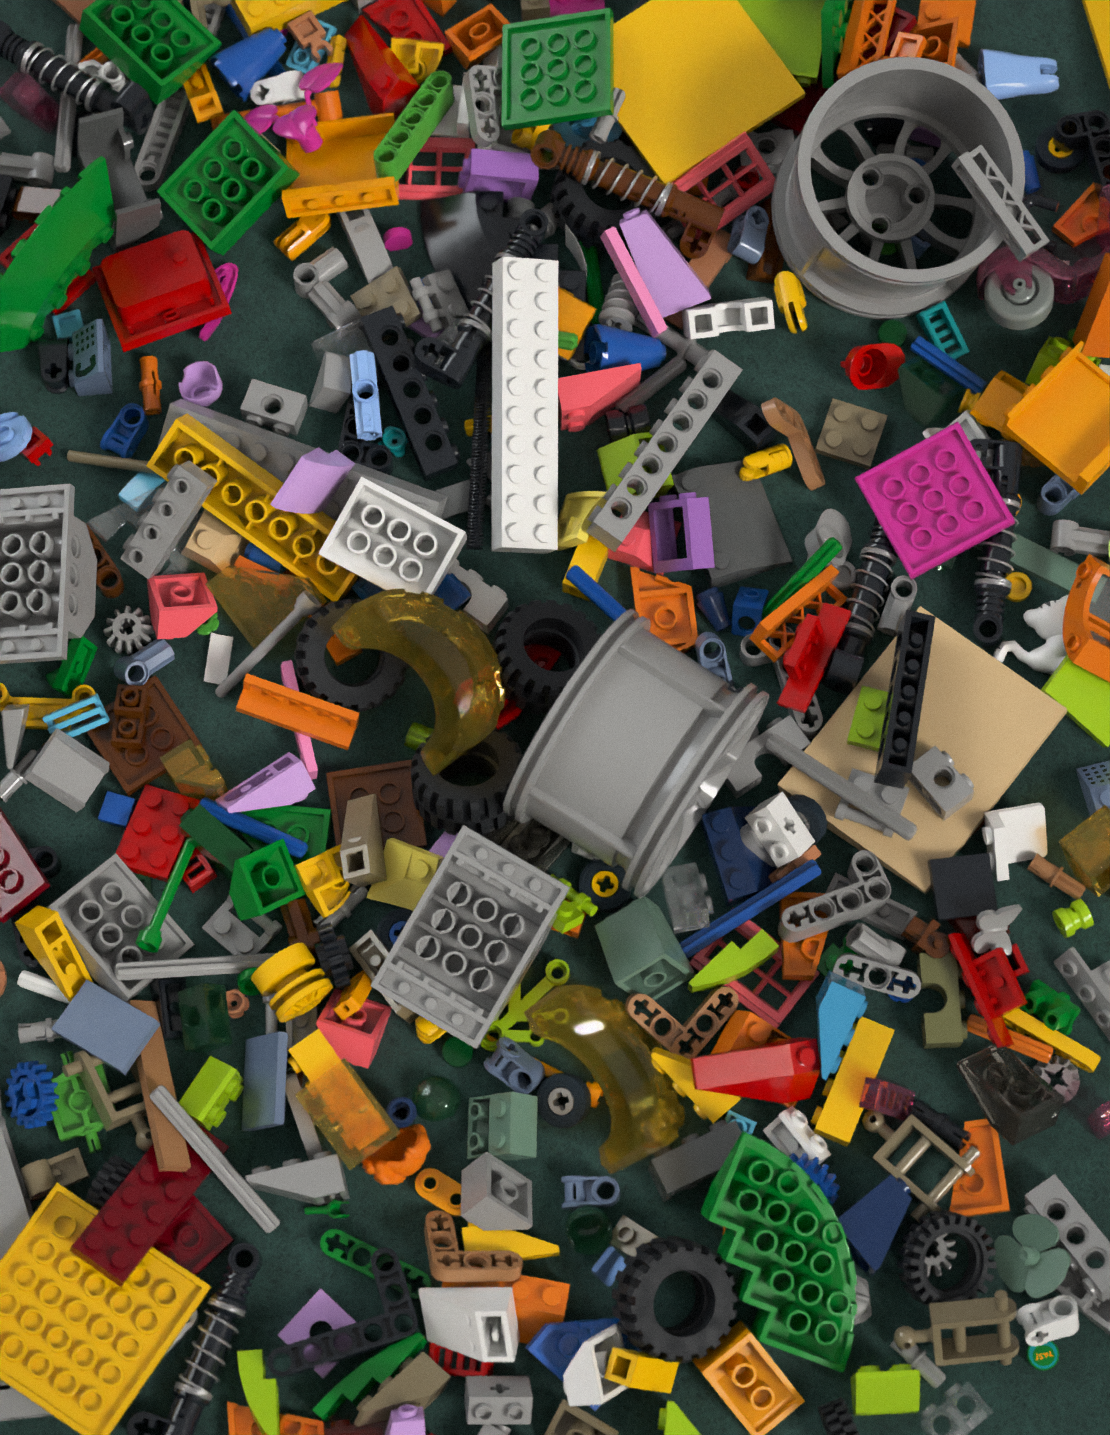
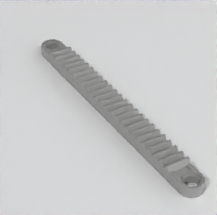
(168, 121)

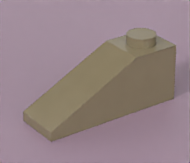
(371, 954)

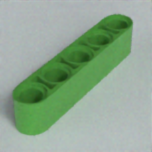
(414, 126)

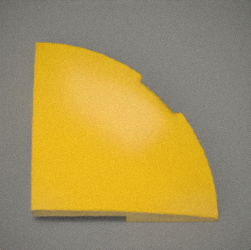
(418, 56)
(324, 881)

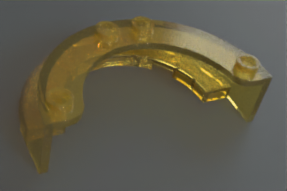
(447, 655)
(618, 1054)

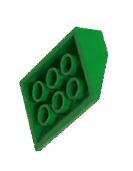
(150, 41)
(228, 183)

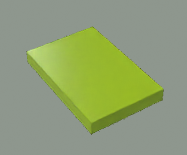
(1084, 697)

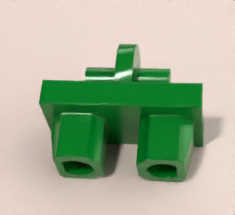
(1051, 1007)

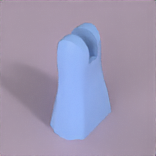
(1016, 75)

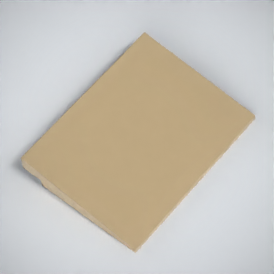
(971, 710)

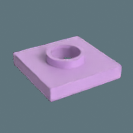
(317, 1309)

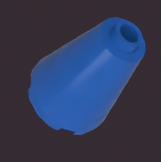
(249, 60)
(616, 347)

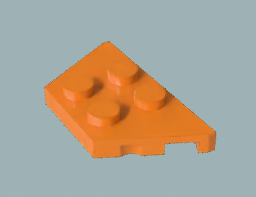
(667, 606)

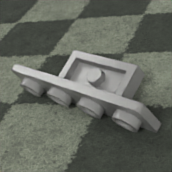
(1089, 986)

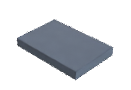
(105, 1027)
(264, 1081)

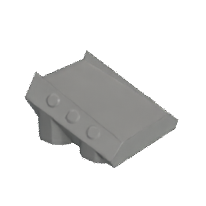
(67, 770)

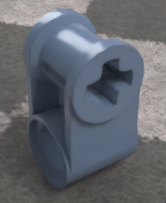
(749, 235)
(1060, 490)
(716, 661)
(512, 1066)
(587, 1191)

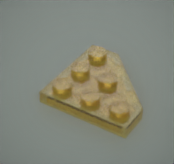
(259, 598)

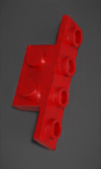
(811, 654)
(992, 985)

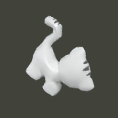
(1048, 624)

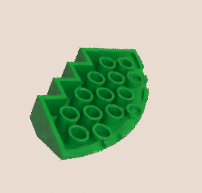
(54, 256)
(788, 1252)

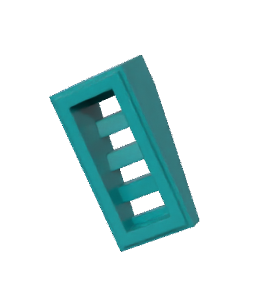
(942, 309)

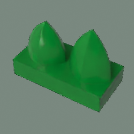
(74, 669)

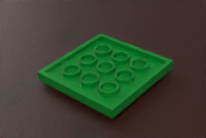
(558, 69)

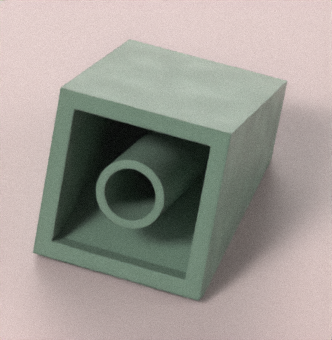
(643, 950)

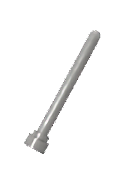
(305, 605)

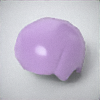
(200, 377)

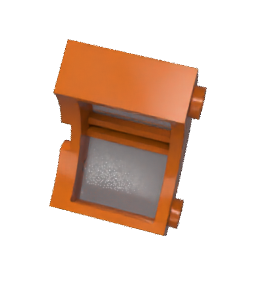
(1088, 618)

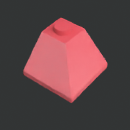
(637, 547)
(179, 604)
(357, 1035)

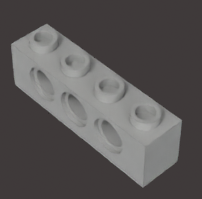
(1054, 1196)

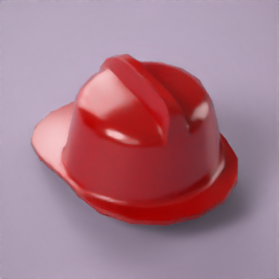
(873, 365)

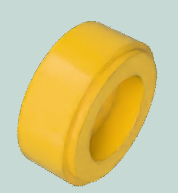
(1020, 586)

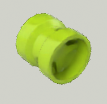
(1073, 918)

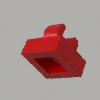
(37, 447)

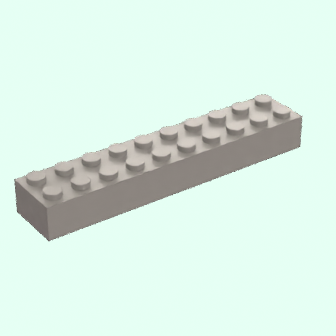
(281, 454)

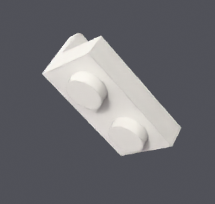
(793, 1135)

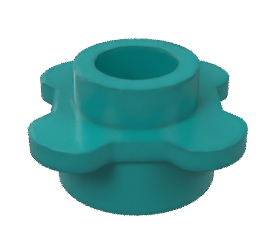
(392, 433)

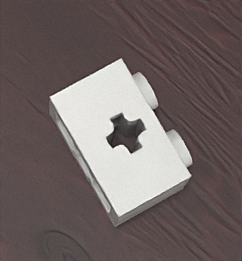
(780, 829)

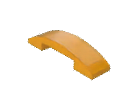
(203, 96)

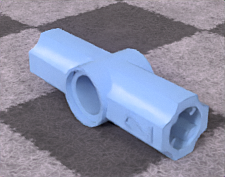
(365, 380)

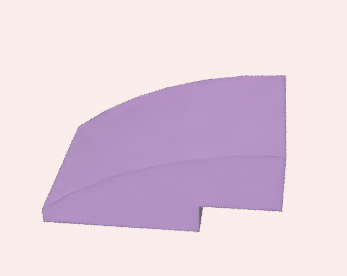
(313, 482)

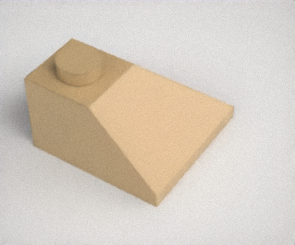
(214, 543)

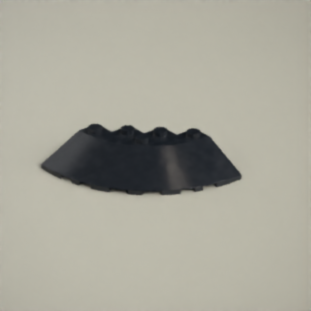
(468, 233)

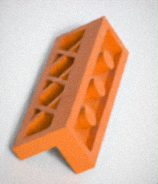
(857, 34)
(795, 605)
(297, 711)

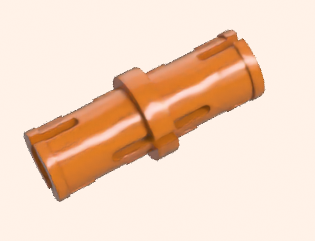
(150, 385)

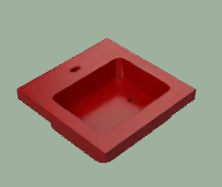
(160, 289)

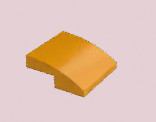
(573, 317)

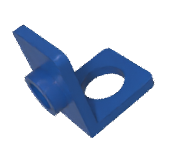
(748, 603)

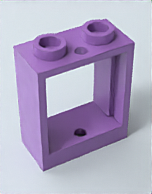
(499, 171)
(697, 533)

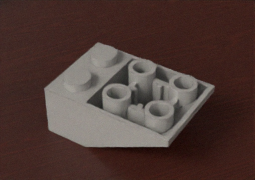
(309, 1181)

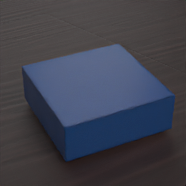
(117, 809)

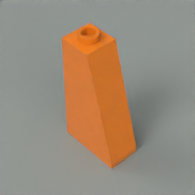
(1095, 319)

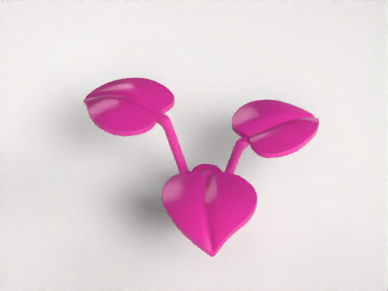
(300, 122)

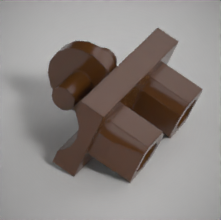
(925, 938)

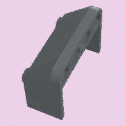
(134, 213)

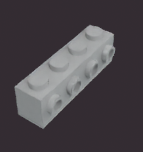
(168, 518)

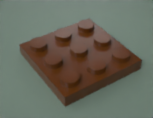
(163, 732)
(394, 800)

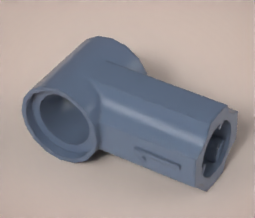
(146, 662)

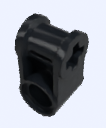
(55, 361)

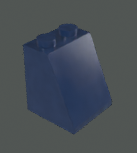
(874, 1222)

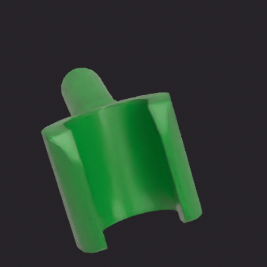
(331, 1209)

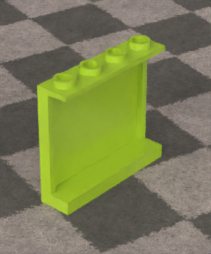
(792, 32)

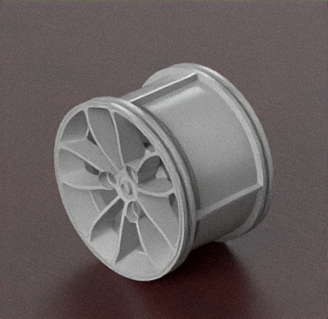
(922, 95)
(633, 752)

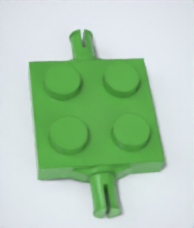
(76, 1111)

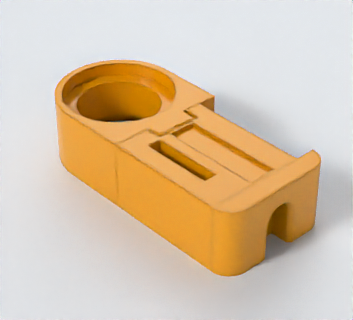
(353, 995)

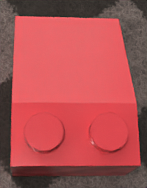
(590, 394)

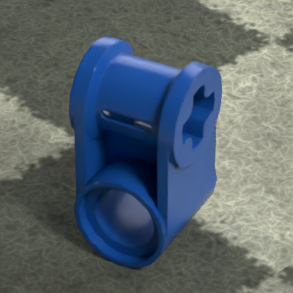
(124, 437)

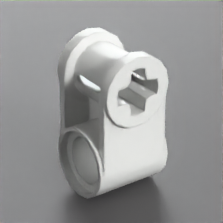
(278, 89)
(1050, 1319)

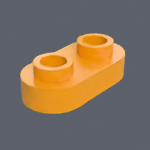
(442, 1192)

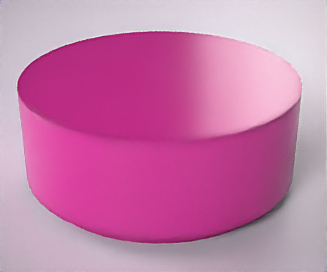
(397, 239)

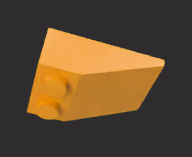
(749, 1381)

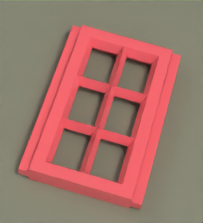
(719, 159)
(430, 192)
(750, 998)

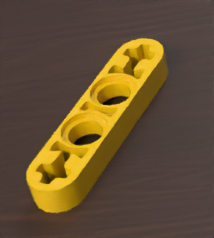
(1063, 1045)

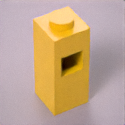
(590, 558)
(640, 1370)

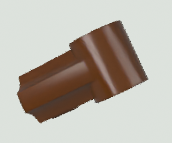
(299, 924)

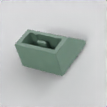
(503, 1126)

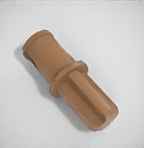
(1056, 877)

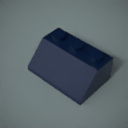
(736, 866)

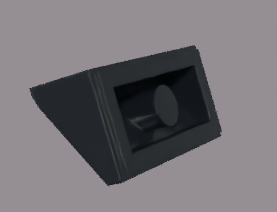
(165, 994)

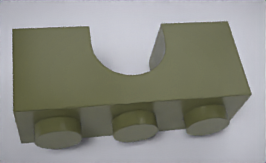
(944, 1027)

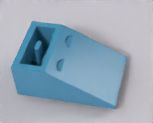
(837, 1007)

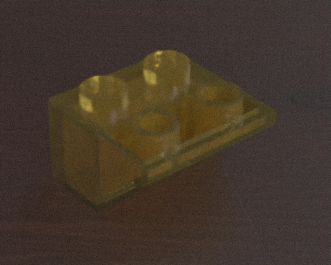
(191, 772)
(1089, 851)

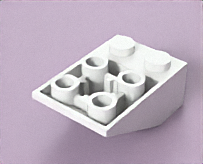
(472, 1321)

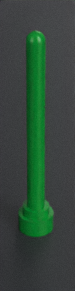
(150, 937)

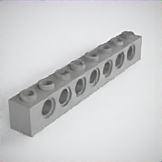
(613, 530)

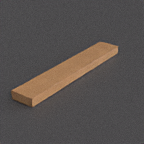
(155, 1071)

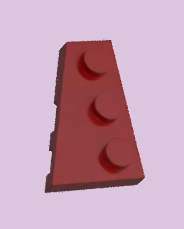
(406, 20)

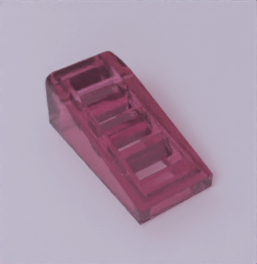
(872, 1095)
(1100, 1120)

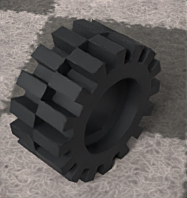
(108, 1181)
(837, 1418)

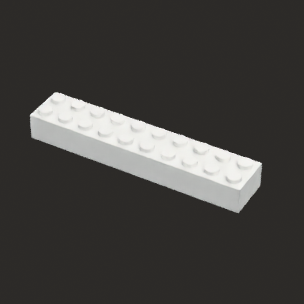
(524, 405)

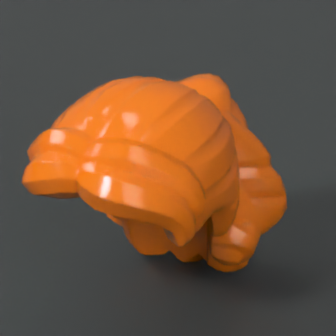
(399, 1156)

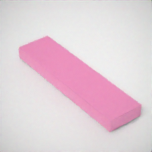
(633, 282)
(303, 742)

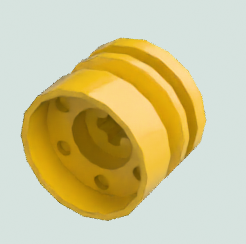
(289, 978)

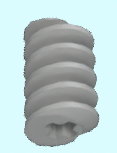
(619, 308)

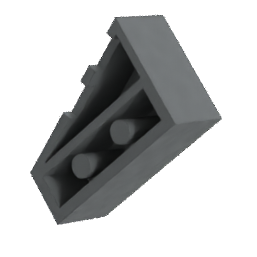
(694, 1160)

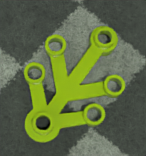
(518, 1006)

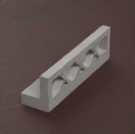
(996, 207)

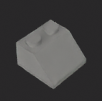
(495, 1195)

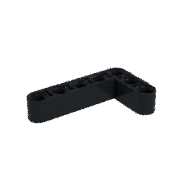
(355, 1331)

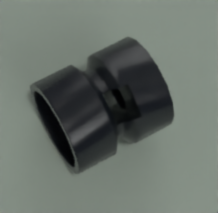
(624, 424)

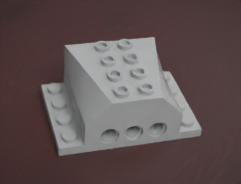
(44, 573)
(471, 937)

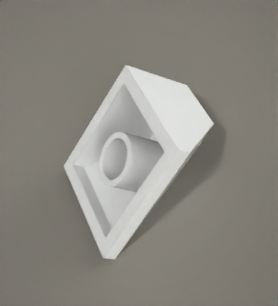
(585, 1375)

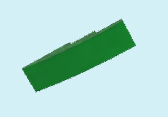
(367, 1375)

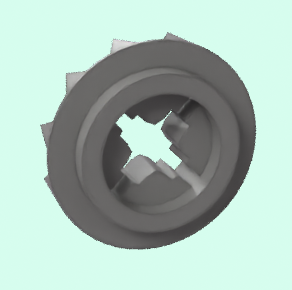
(1069, 1075)

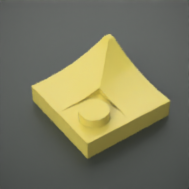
(574, 516)
(407, 873)

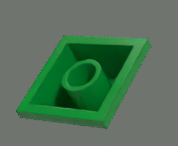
(264, 881)

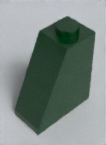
(213, 839)

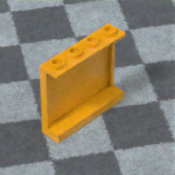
(341, 170)
(1066, 419)

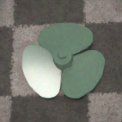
(1031, 1266)

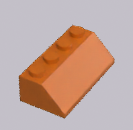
(535, 1301)

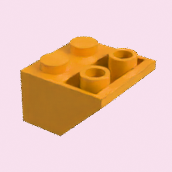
(996, 398)

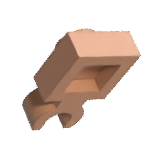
(309, 33)
(811, 853)

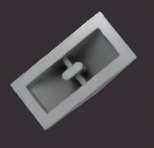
(332, 383)

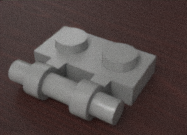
(445, 297)

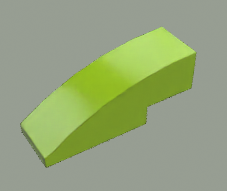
(734, 962)
(260, 1393)

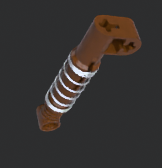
(633, 185)

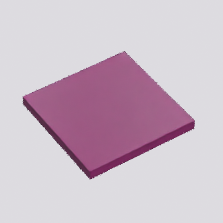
(934, 500)

